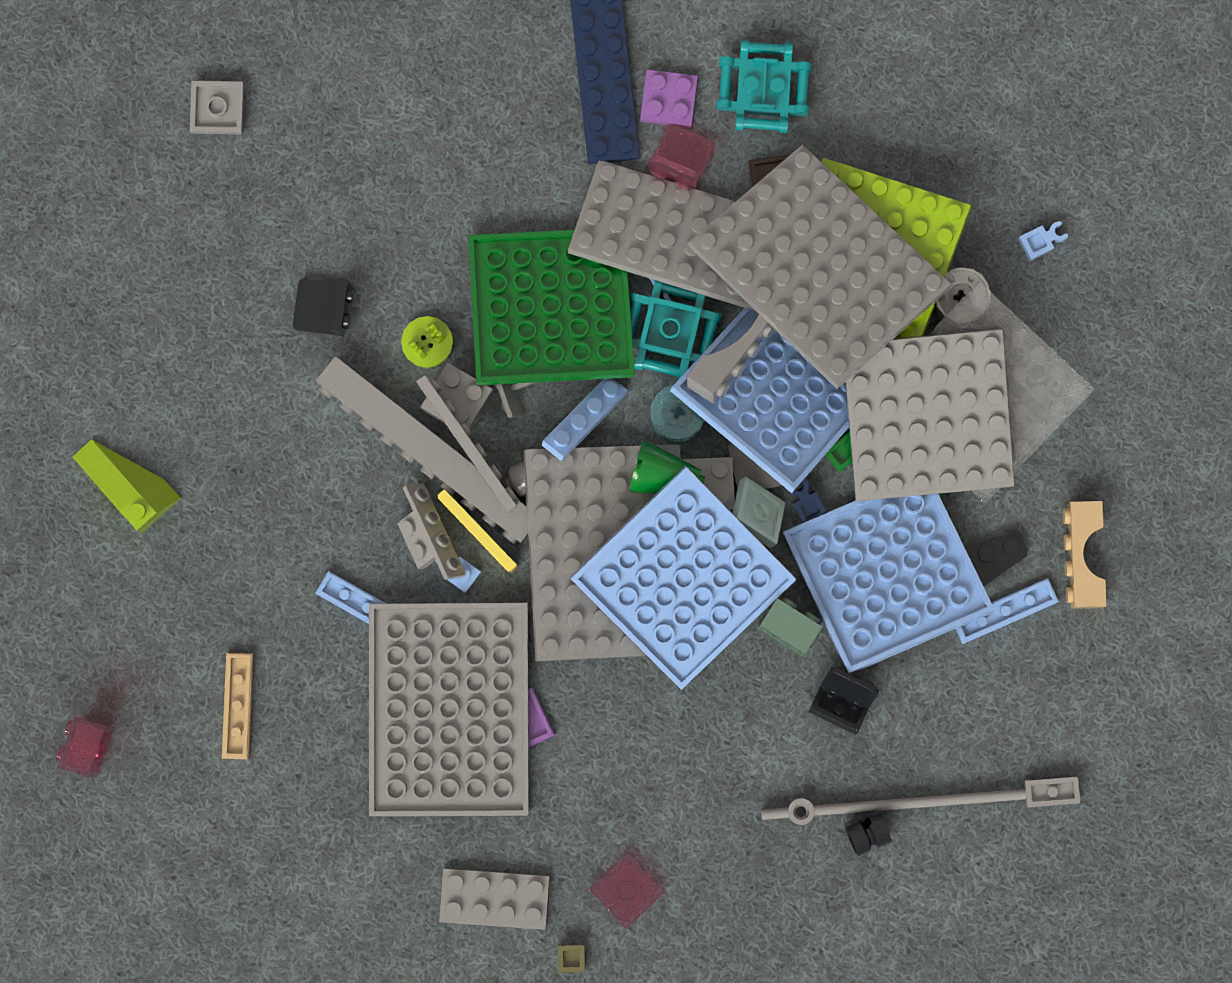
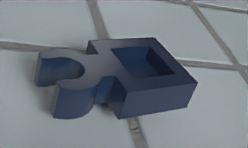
(808, 504)

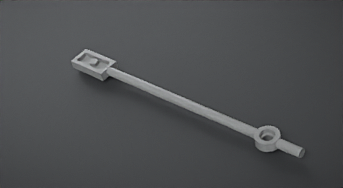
(1035, 793)

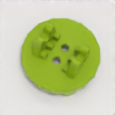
(435, 333)

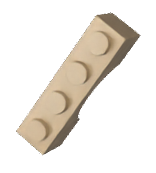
(1085, 588)

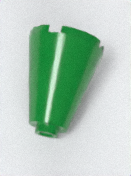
(656, 468)

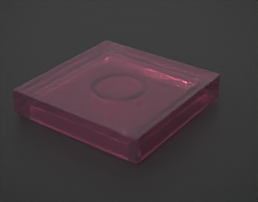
(627, 890)

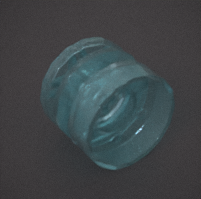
(666, 426)

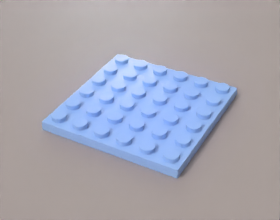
(776, 409)
(887, 576)
(683, 577)

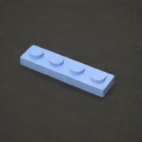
(584, 418)

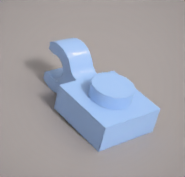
(471, 574)

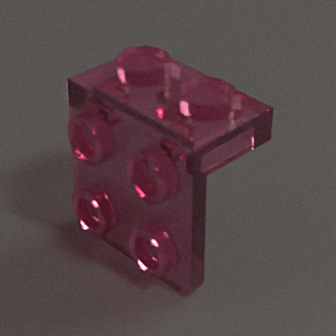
(681, 156)

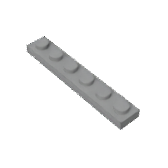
(461, 433)

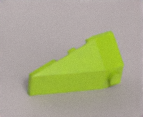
(131, 488)

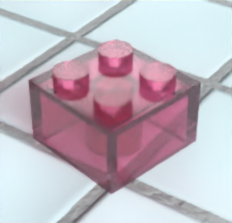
(84, 746)

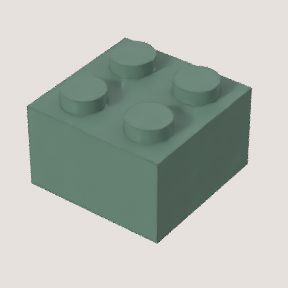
(790, 626)

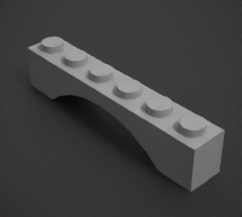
(715, 371)

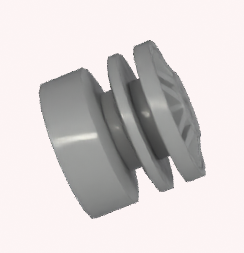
(961, 281)

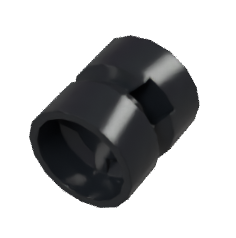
(868, 833)

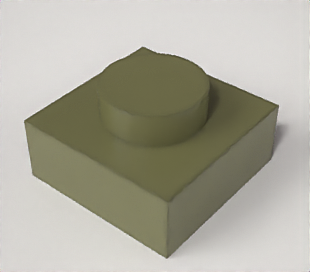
(571, 958)

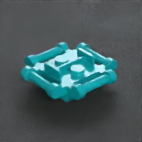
(763, 86)
(670, 328)

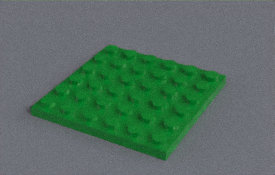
(546, 311)

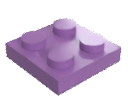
(668, 98)

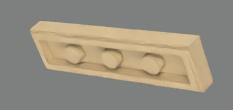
(237, 706)

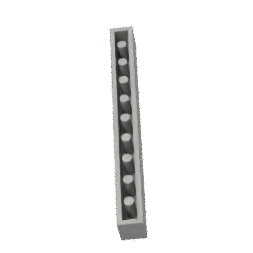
(422, 446)

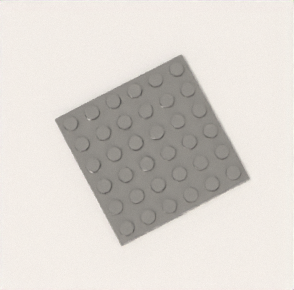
(931, 417)

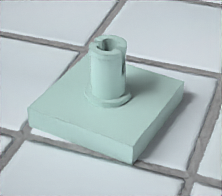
(759, 511)

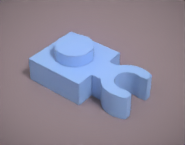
(1040, 242)

